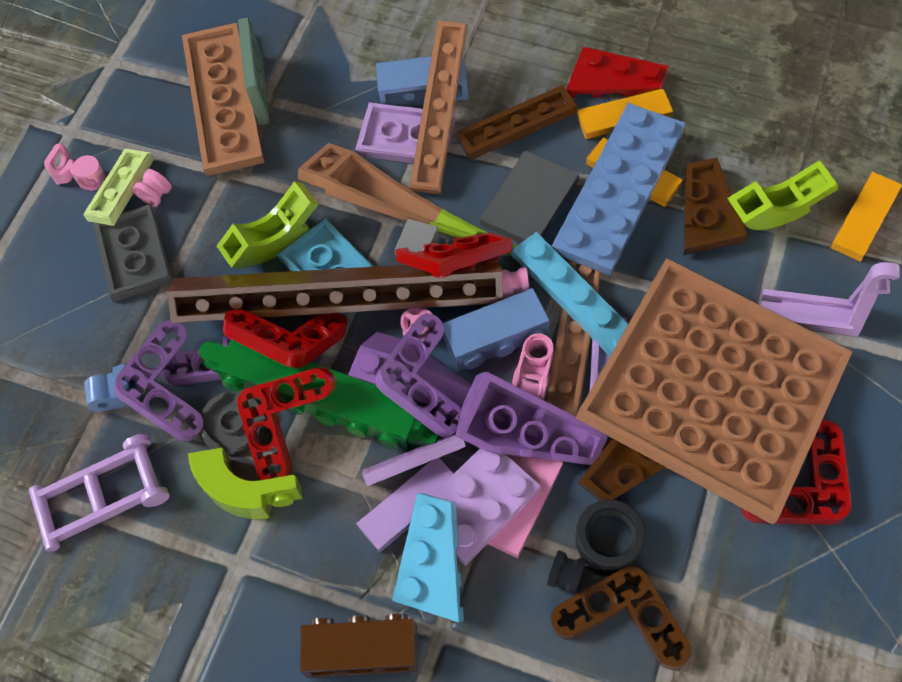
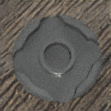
(224, 426)

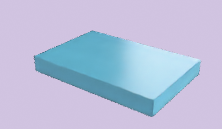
(321, 249)

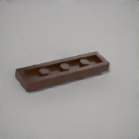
(516, 122)

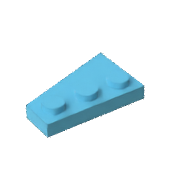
(428, 566)

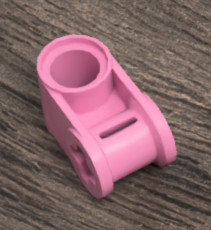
(534, 373)

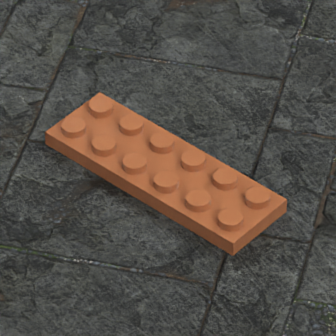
(220, 102)

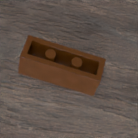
(359, 646)

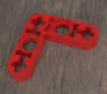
(284, 347)
(270, 406)
(820, 488)

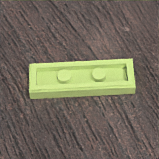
(117, 187)

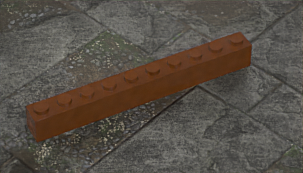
(331, 291)

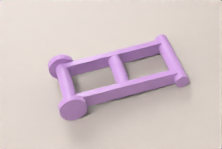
(150, 496)

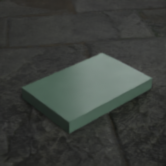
(253, 71)

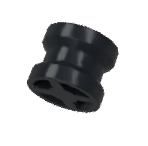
(566, 572)

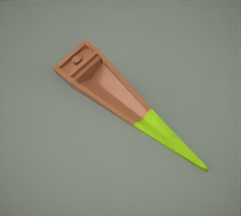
(357, 181)

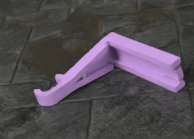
(832, 313)

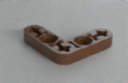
(634, 605)

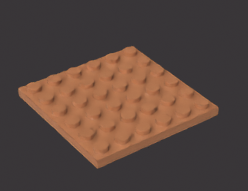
(717, 389)

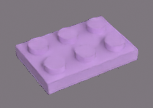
(487, 497)

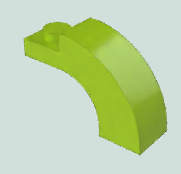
(780, 204)
(263, 239)
(237, 496)

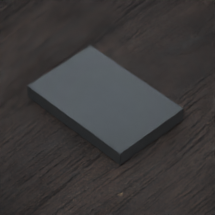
(529, 198)
(133, 254)

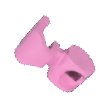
(85, 169)

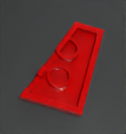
(607, 73)
(463, 254)

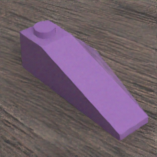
(379, 347)
(520, 424)

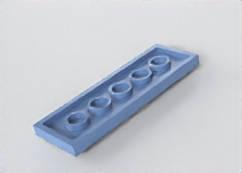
(618, 189)

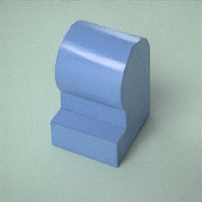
(100, 391)

